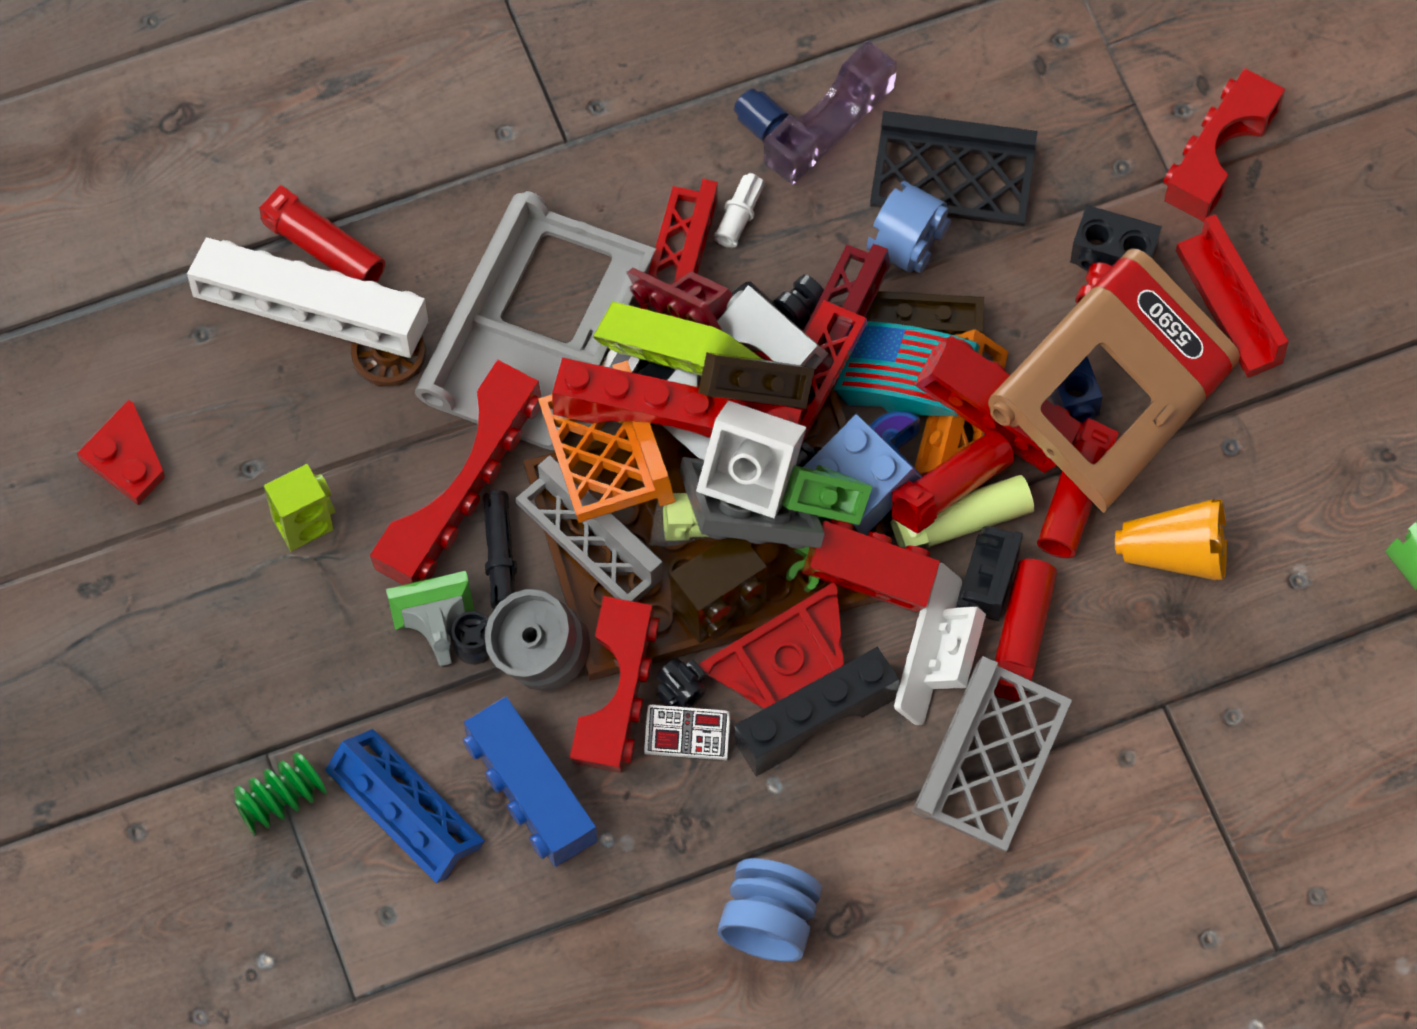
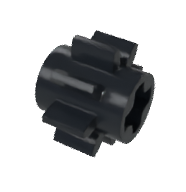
(681, 683)

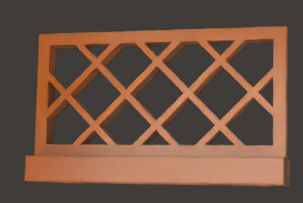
(644, 455)

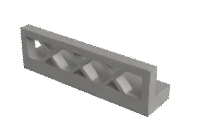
(607, 532)

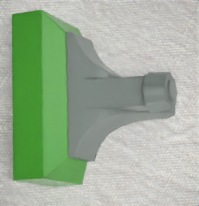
(432, 609)

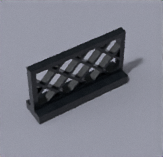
(966, 139)

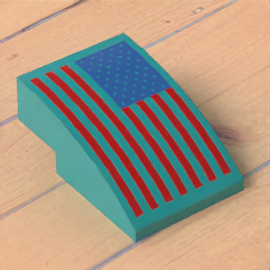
(887, 367)

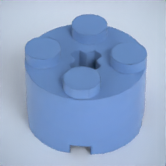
(909, 226)

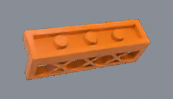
(945, 434)

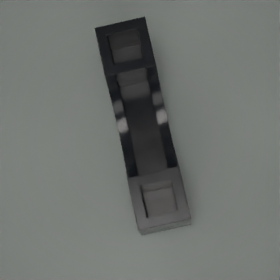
(848, 691)

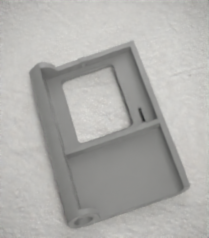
(480, 336)

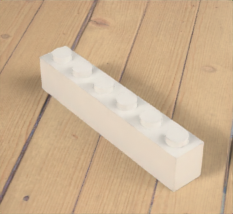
(308, 297)

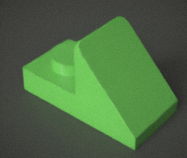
(826, 494)

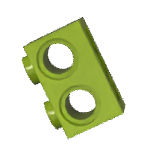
(300, 506)

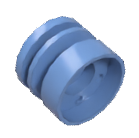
(770, 910)

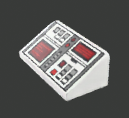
(687, 732)

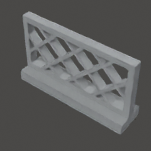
(959, 738)

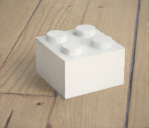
(750, 459)

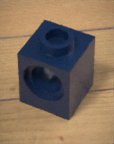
(1082, 380)

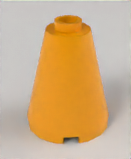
(1178, 540)

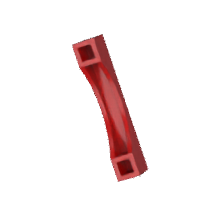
(609, 394)
(414, 542)

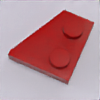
(124, 455)

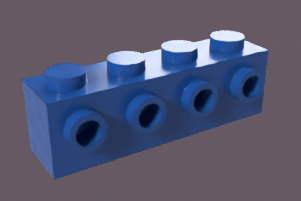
(530, 782)

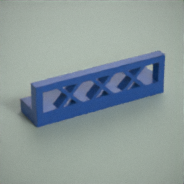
(397, 806)

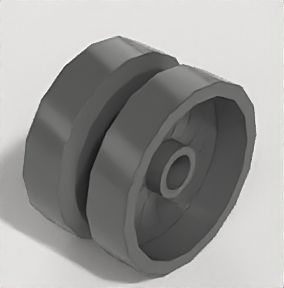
(537, 640)

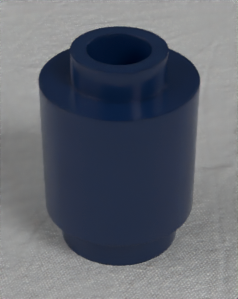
(759, 113)

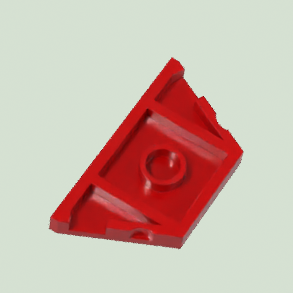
(783, 652)

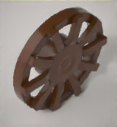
(387, 360)

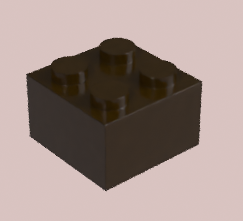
(718, 588)

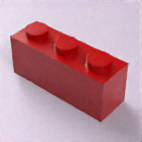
(873, 566)

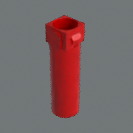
(319, 237)
(921, 501)
(1069, 505)
(1024, 623)

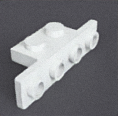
(940, 647)

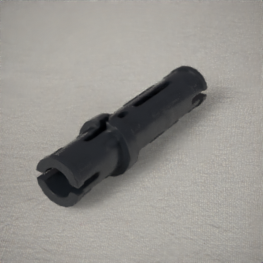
(500, 561)

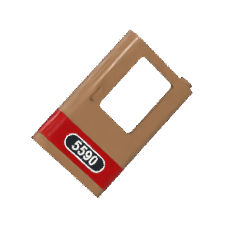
(1155, 338)

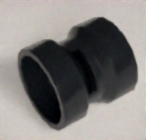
(800, 300)
(470, 629)

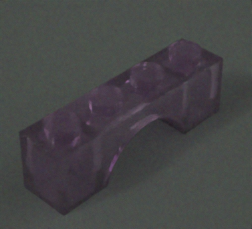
(805, 139)

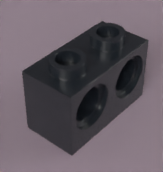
(1116, 233)

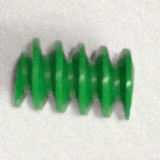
(277, 792)

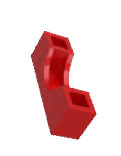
(1245, 111)
(603, 737)

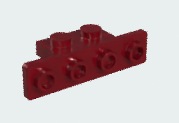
(689, 298)

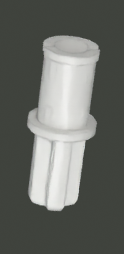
(739, 210)

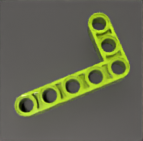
(664, 338)

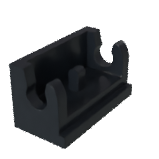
(990, 571)

